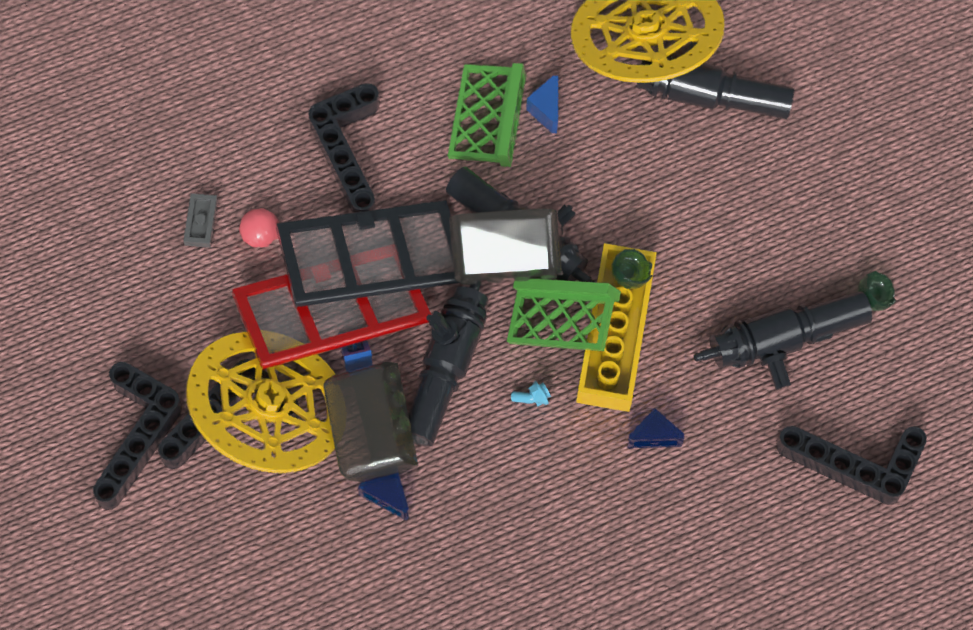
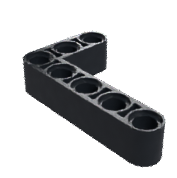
(340, 148)
(139, 434)
(189, 446)
(855, 464)

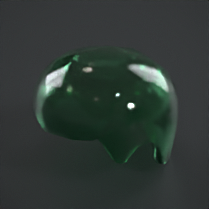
(631, 269)
(878, 290)

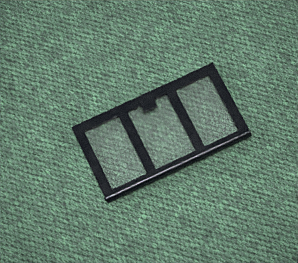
(368, 253)

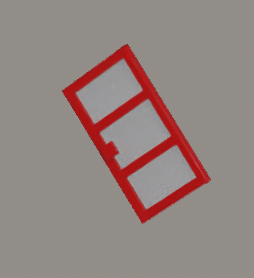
(291, 333)

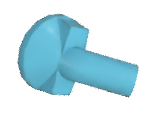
(538, 394)

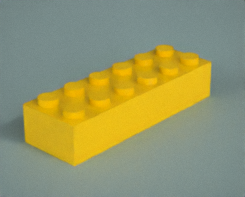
(610, 374)

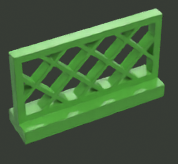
(509, 110)
(566, 291)

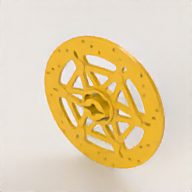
(646, 30)
(262, 408)

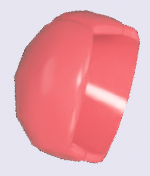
(259, 227)

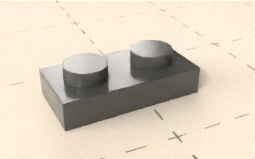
(200, 220)

